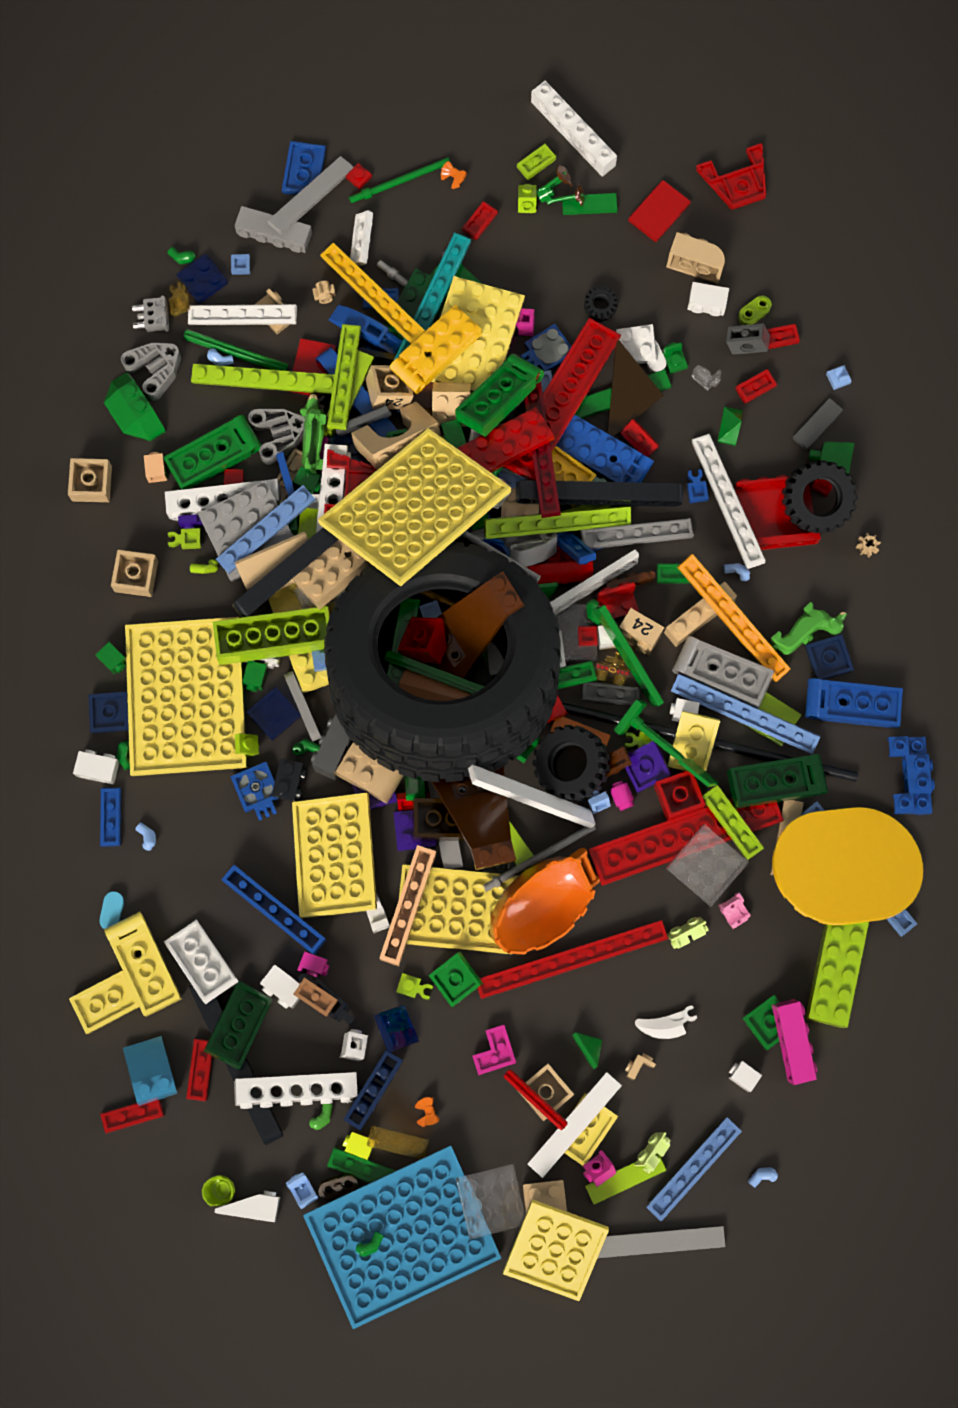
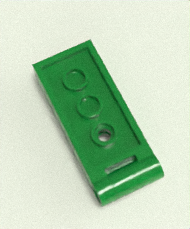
(499, 394)
(203, 457)

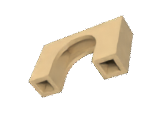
(380, 450)

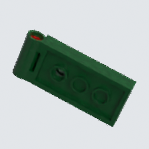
(767, 783)

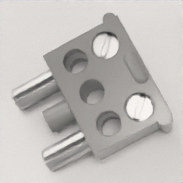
(155, 315)

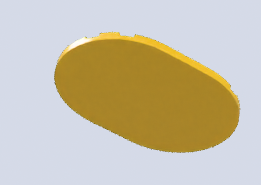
(847, 866)

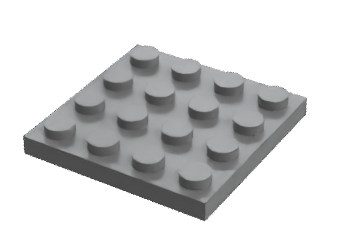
(237, 515)

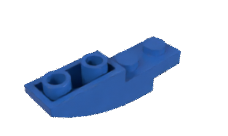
(371, 330)

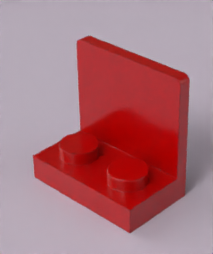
(618, 599)

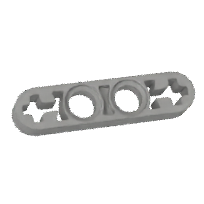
(302, 706)

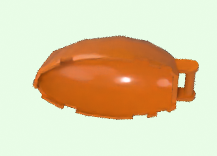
(543, 903)

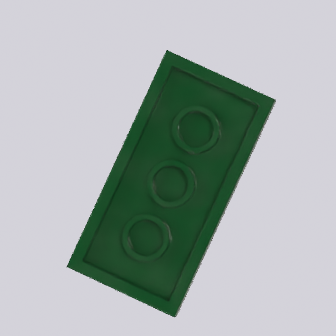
(238, 1025)

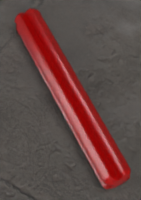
(535, 1099)

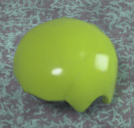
(218, 1190)

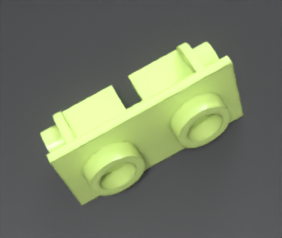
(679, 935)
(658, 1144)

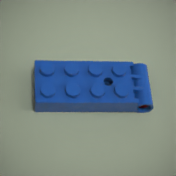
(596, 448)
(863, 703)

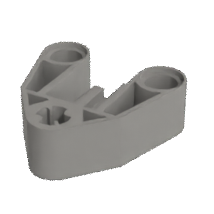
(159, 363)
(283, 429)
(531, 548)

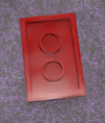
(659, 211)
(306, 361)

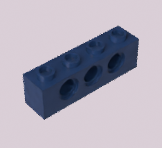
(373, 1090)

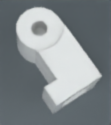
(378, 918)

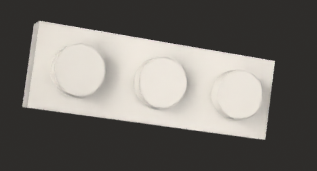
(361, 238)

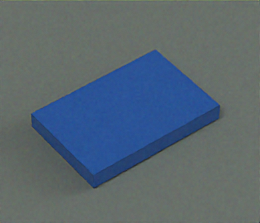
(302, 166)

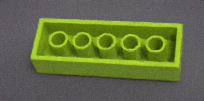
(270, 635)
(836, 974)

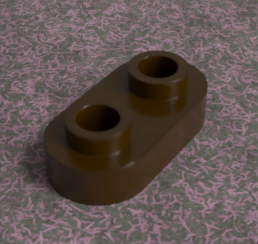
(338, 1186)

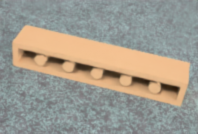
(408, 905)

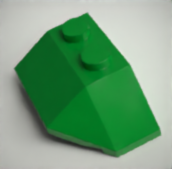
(132, 409)

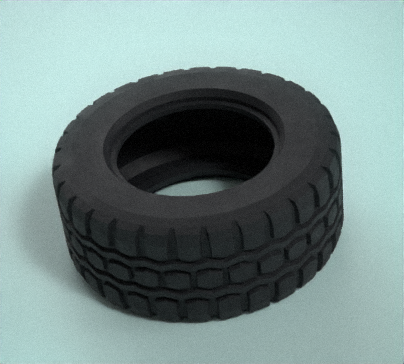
(442, 736)

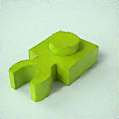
(188, 538)
(637, 741)
(411, 986)

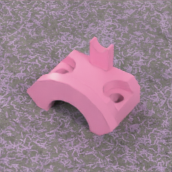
(735, 910)

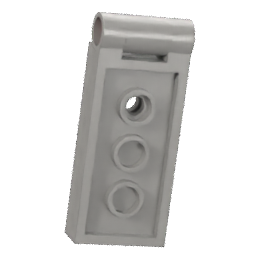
(733, 673)

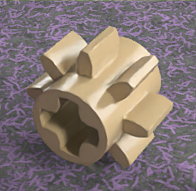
(324, 292)
(868, 550)

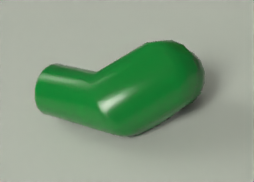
(181, 257)

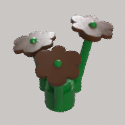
(547, 192)

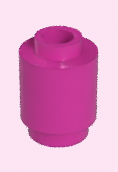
(622, 795)

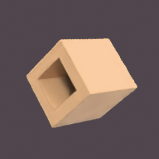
(155, 467)

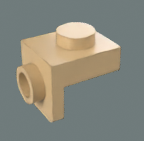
(634, 1066)

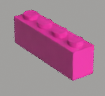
(794, 1041)

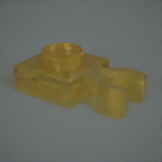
(179, 302)

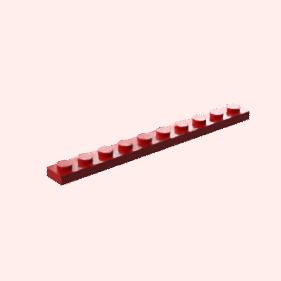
(572, 959)

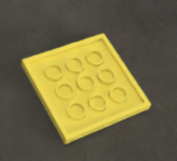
(555, 1250)

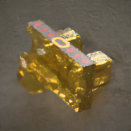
(604, 668)

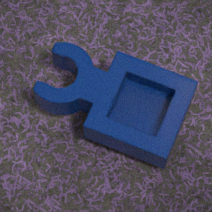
(697, 490)

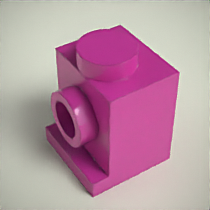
(526, 322)
(314, 965)
(599, 1169)

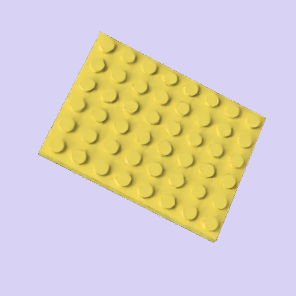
(414, 506)
(181, 699)

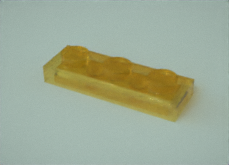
(397, 1142)

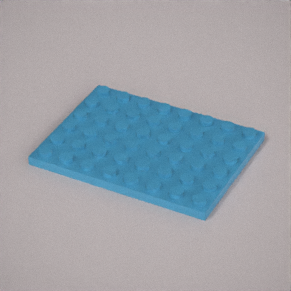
(421, 1244)

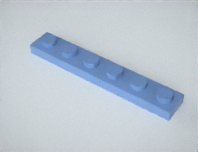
(266, 528)
(693, 1169)

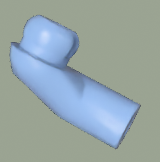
(218, 359)
(739, 569)
(148, 836)
(764, 1173)

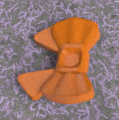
(449, 170)
(427, 1105)

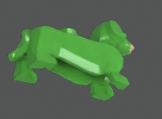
(312, 435)
(805, 627)

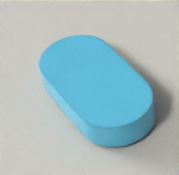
(111, 909)

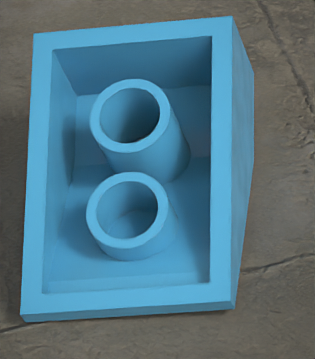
(149, 1070)

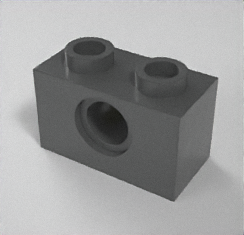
(748, 339)

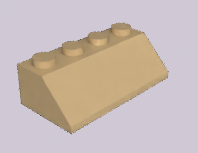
(259, 564)

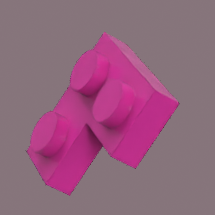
(500, 1053)

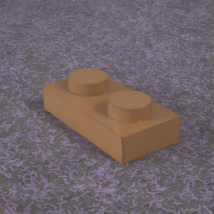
(315, 997)

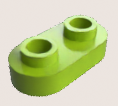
(755, 309)

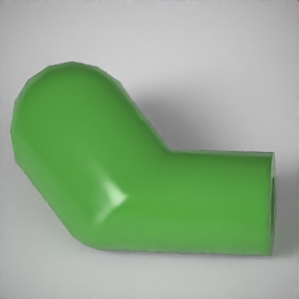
(323, 1119)

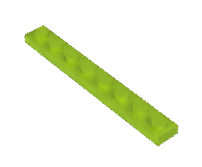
(262, 379)
(567, 521)

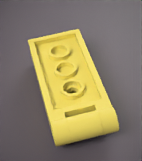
(148, 973)

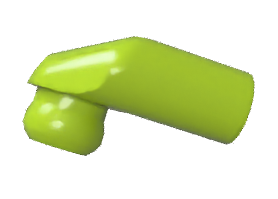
(203, 568)

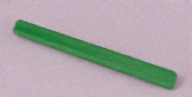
(235, 351)
(432, 672)

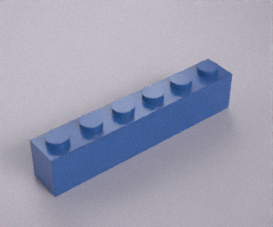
(274, 910)

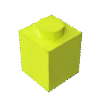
(357, 1145)

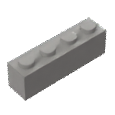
(255, 225)

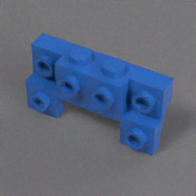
(916, 775)

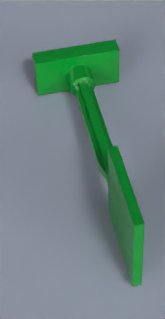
(632, 718)

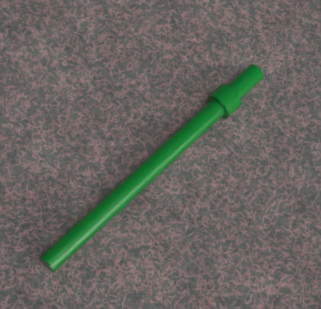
(367, 193)

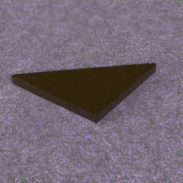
(630, 391)

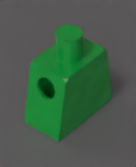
(834, 451)

